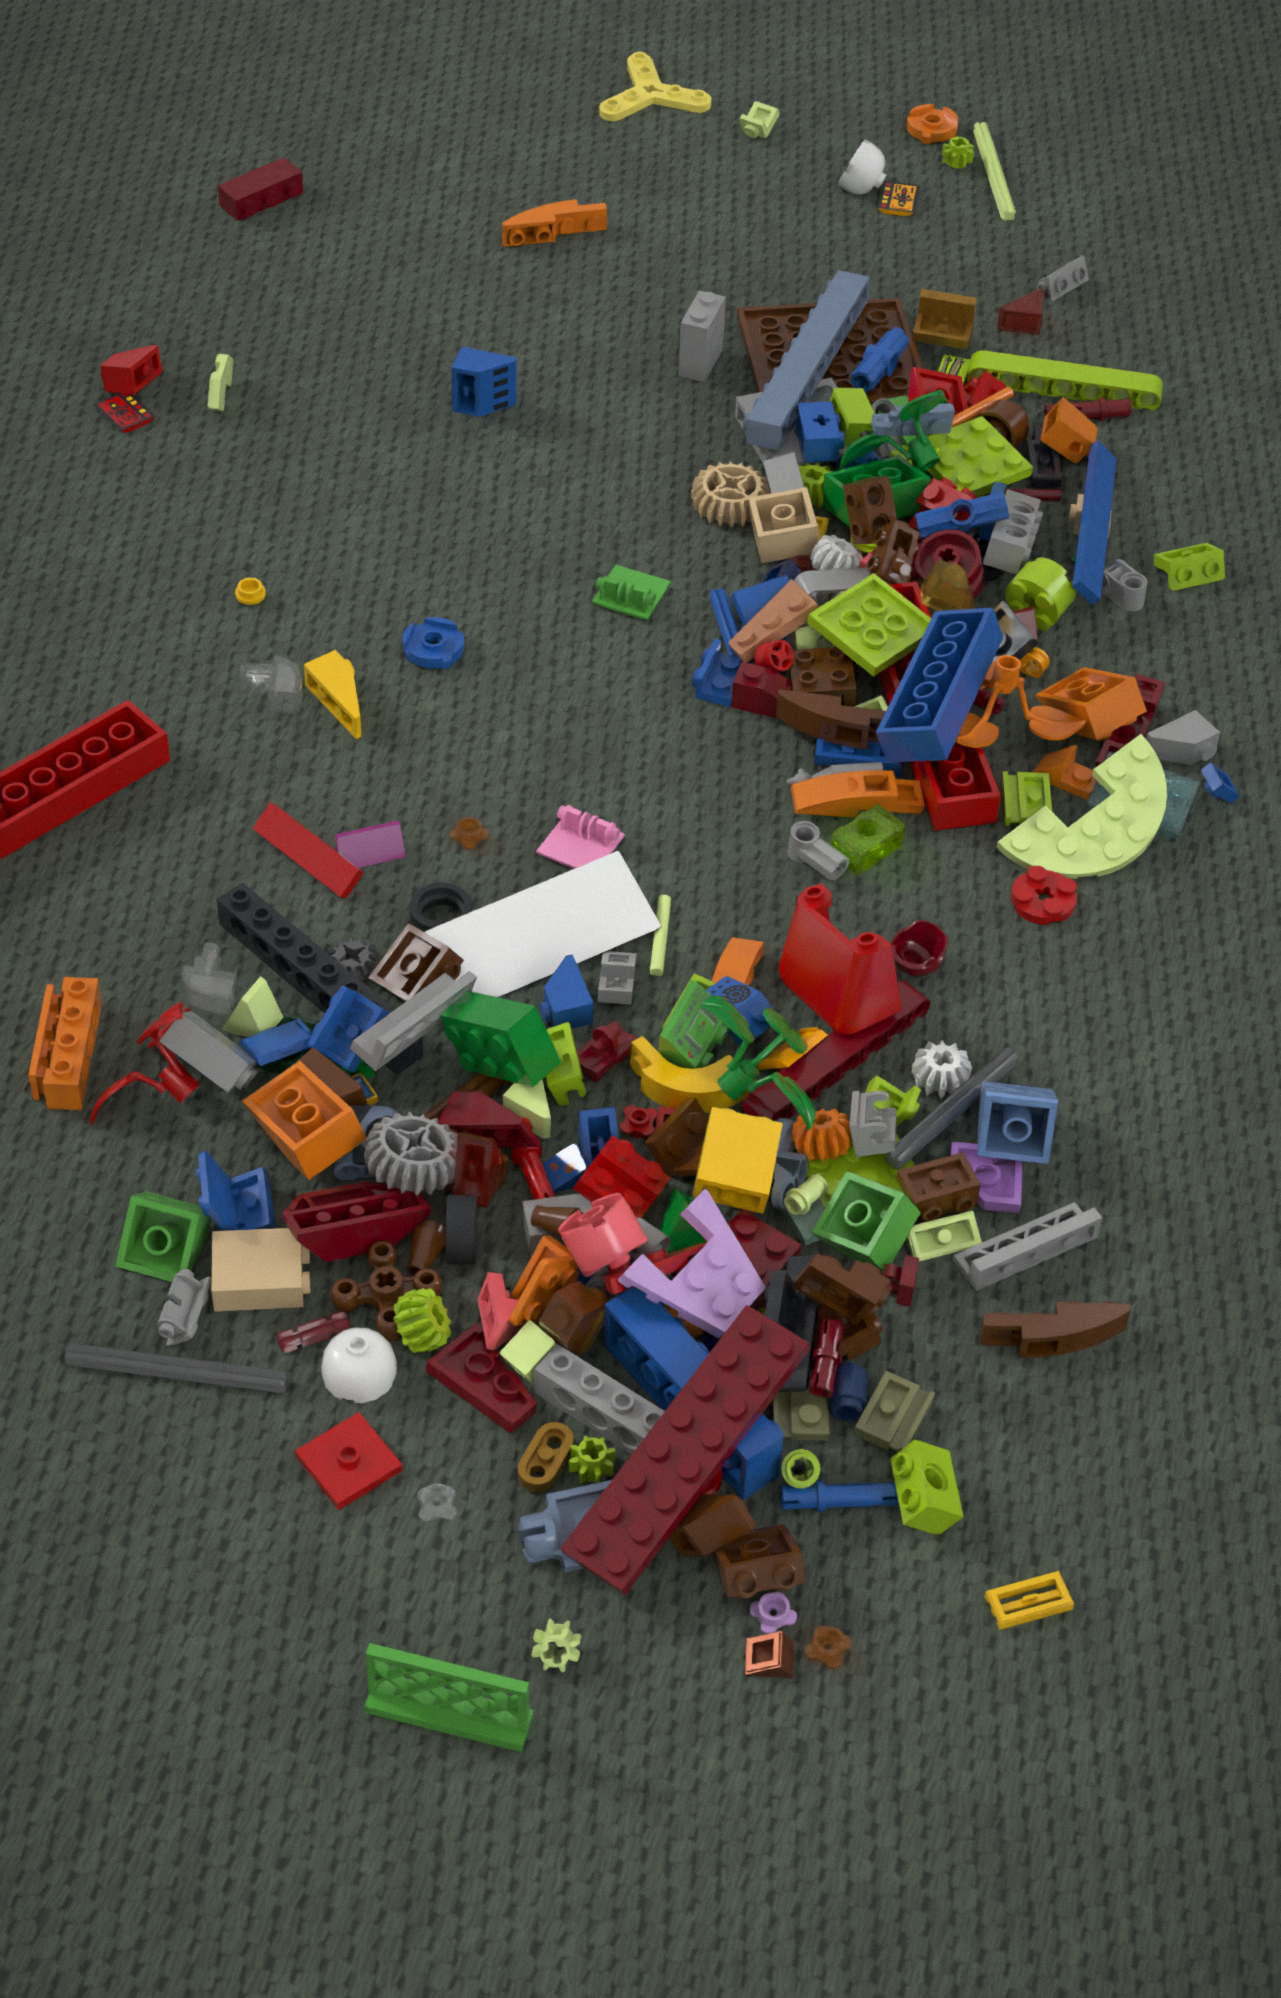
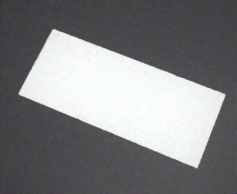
(537, 927)

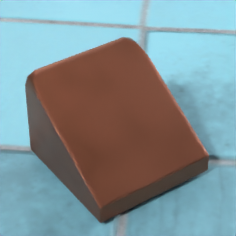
(770, 1656)

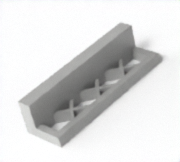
(410, 1020)
(1031, 1249)

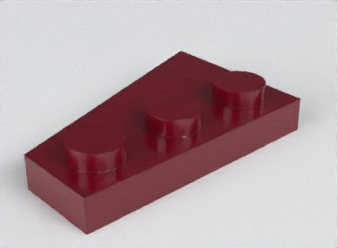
(482, 1379)

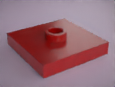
(348, 1460)

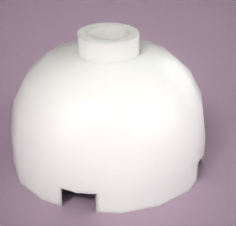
(864, 170)
(359, 1365)

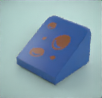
(565, 1168)

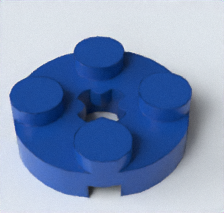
(419, 646)

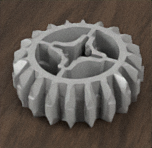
(411, 1153)

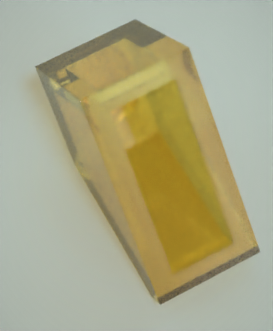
(947, 588)

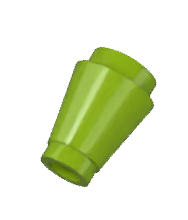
(810, 1471)

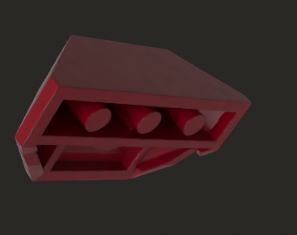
(353, 1217)

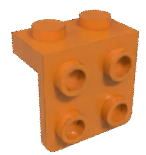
(546, 1273)

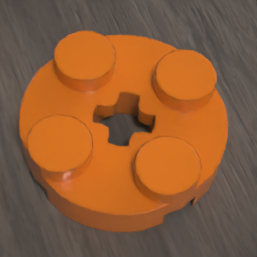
(932, 124)

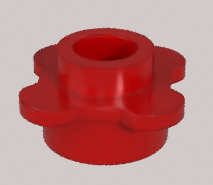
(638, 1128)

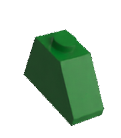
(675, 1226)

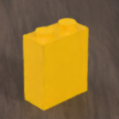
(738, 1159)

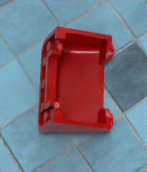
(836, 977)

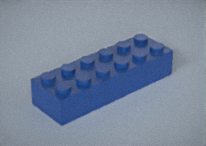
(940, 685)
(663, 1359)

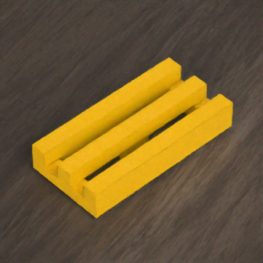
(1005, 1621)

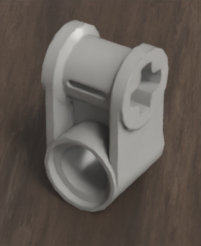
(1124, 586)

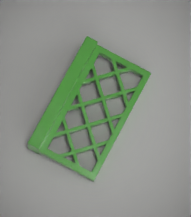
(456, 1711)

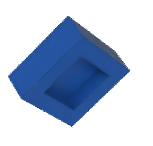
(1219, 783)

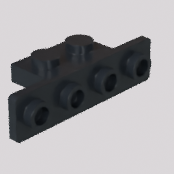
(795, 1313)

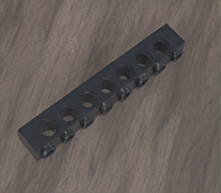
(296, 957)

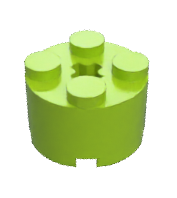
(1044, 588)

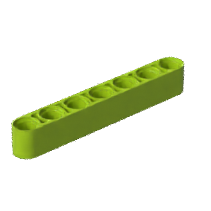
(1068, 379)

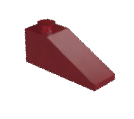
(757, 689)
(484, 1117)

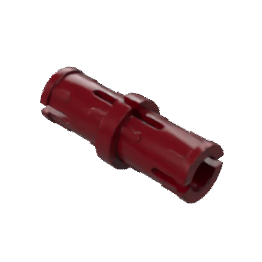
(826, 1358)

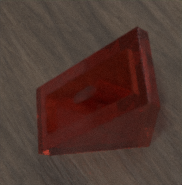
(1023, 314)
(476, 1167)

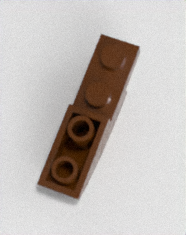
(828, 719)
(1068, 1330)

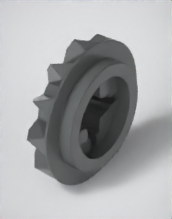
(367, 957)

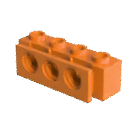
(63, 1065)

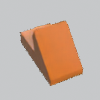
(1066, 773)

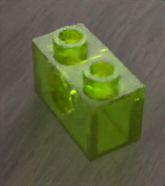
(869, 838)

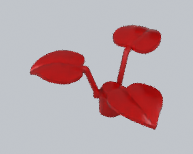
(175, 1076)

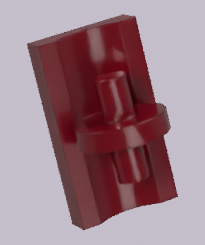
(603, 1051)

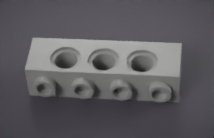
(1015, 536)
(595, 1399)

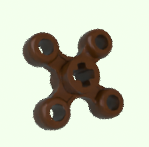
(383, 1288)

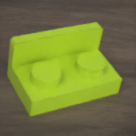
(1191, 565)

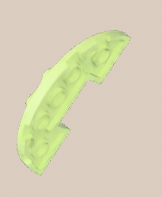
(1109, 833)

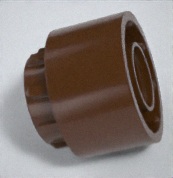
(1008, 420)

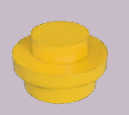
(250, 591)

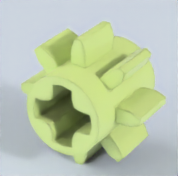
(563, 1638)

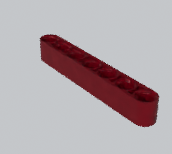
(834, 1056)

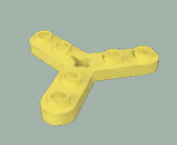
(638, 97)

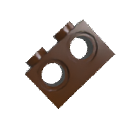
(869, 507)

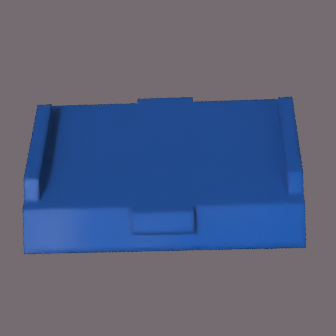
(277, 1042)

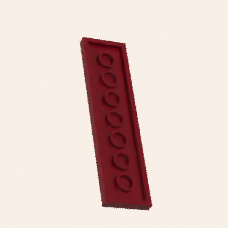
(685, 1449)

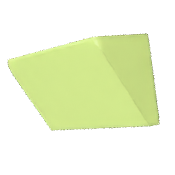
(943, 1236)

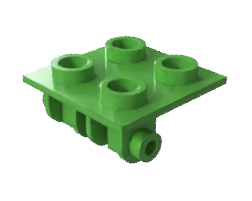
(630, 592)

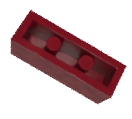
(260, 189)

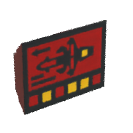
(125, 412)

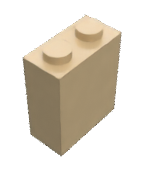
(258, 1270)

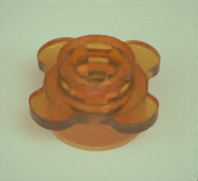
(469, 832)
(828, 1636)

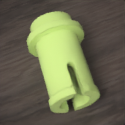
(800, 1199)

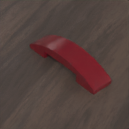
(1151, 693)

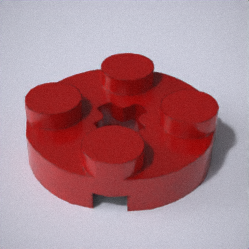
(1038, 881)

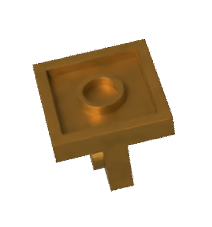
(945, 319)

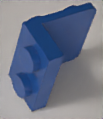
(235, 1202)

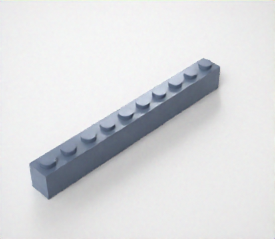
(806, 360)

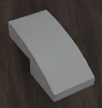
(617, 977)

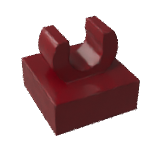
(902, 1279)

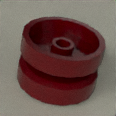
(951, 547)

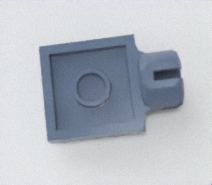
(549, 1529)

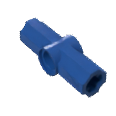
(880, 359)
(981, 511)

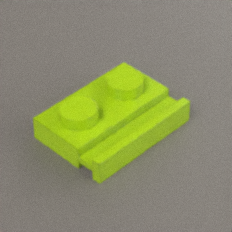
(1024, 795)

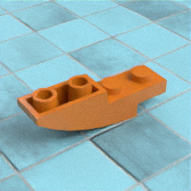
(547, 221)
(853, 791)

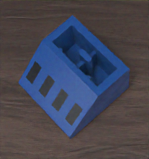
(483, 382)

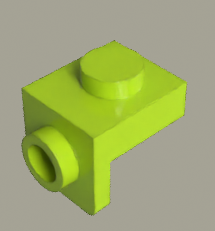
(904, 1103)

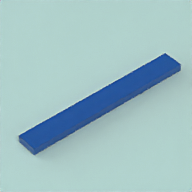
(1094, 523)

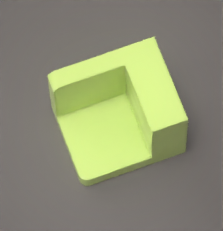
(527, 1350)

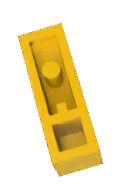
(334, 685)

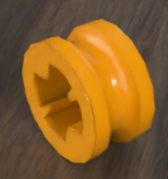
(1041, 663)

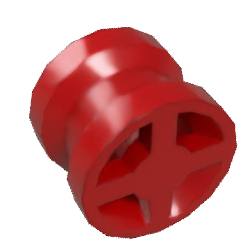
(777, 649)

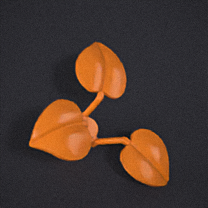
(1044, 720)

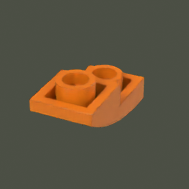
(739, 960)

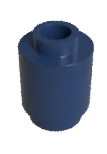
(849, 1392)

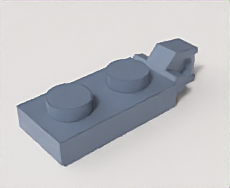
(933, 422)

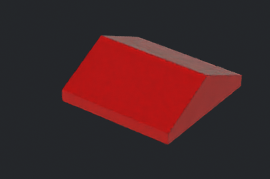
(926, 381)

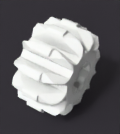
(835, 554)
(941, 1068)

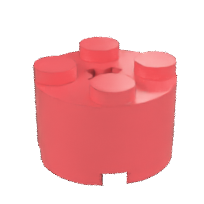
(602, 1234)

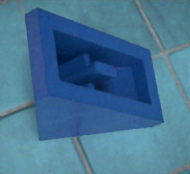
(595, 1130)

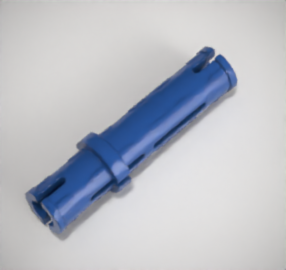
(838, 1495)

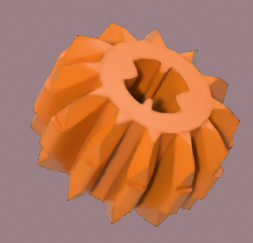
(826, 1138)

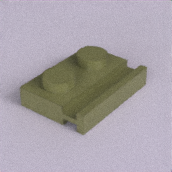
(894, 1413)
(802, 1414)

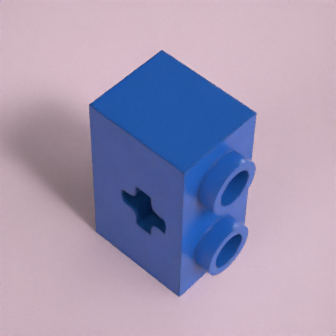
(818, 432)

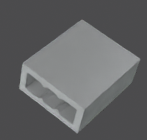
(701, 336)
(210, 1052)

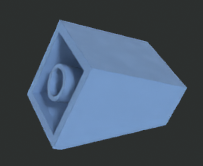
(1016, 1122)

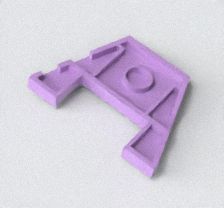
(713, 1283)

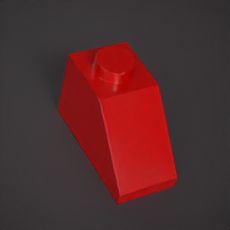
(131, 370)

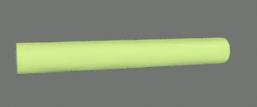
(660, 936)

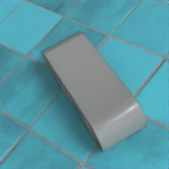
(828, 584)

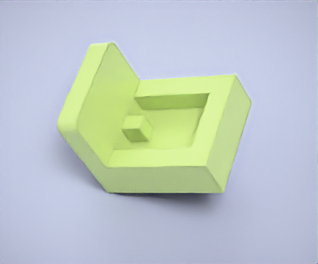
(759, 120)

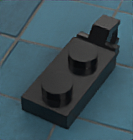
(1044, 460)

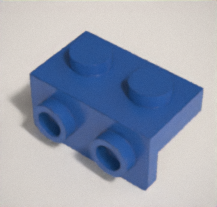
(343, 1022)

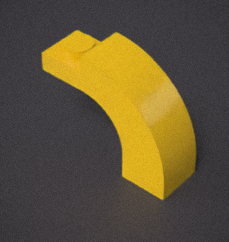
(673, 1084)

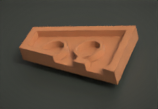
(774, 621)

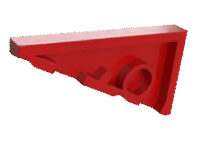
(664, 1262)

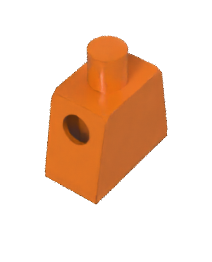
(1068, 431)

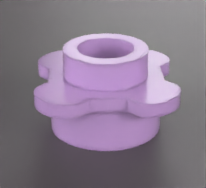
(773, 1602)

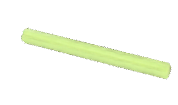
(994, 171)

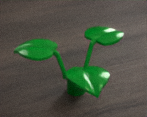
(920, 447)
(742, 1075)

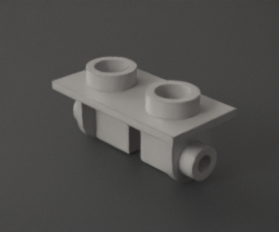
(1064, 279)
(179, 1320)

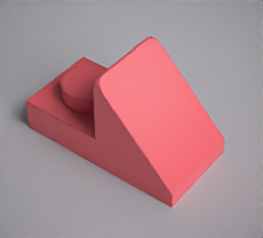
(495, 1311)

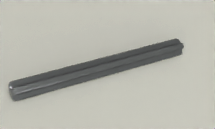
(950, 1109)
(176, 1368)

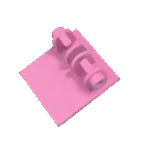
(579, 839)

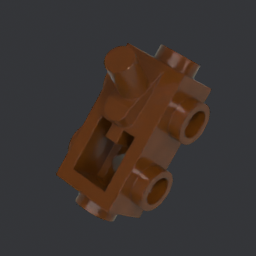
(894, 552)

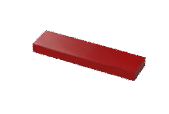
(308, 850)

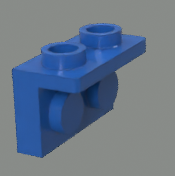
(716, 675)

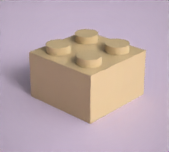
(783, 524)

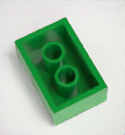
(905, 480)
(500, 1038)

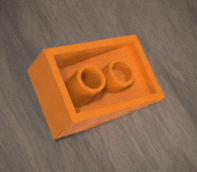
(1099, 698)
(305, 1119)

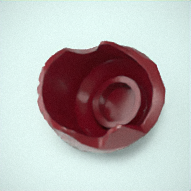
(919, 948)

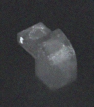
(280, 681)
(207, 988)

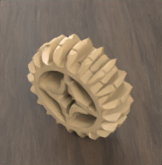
(725, 491)

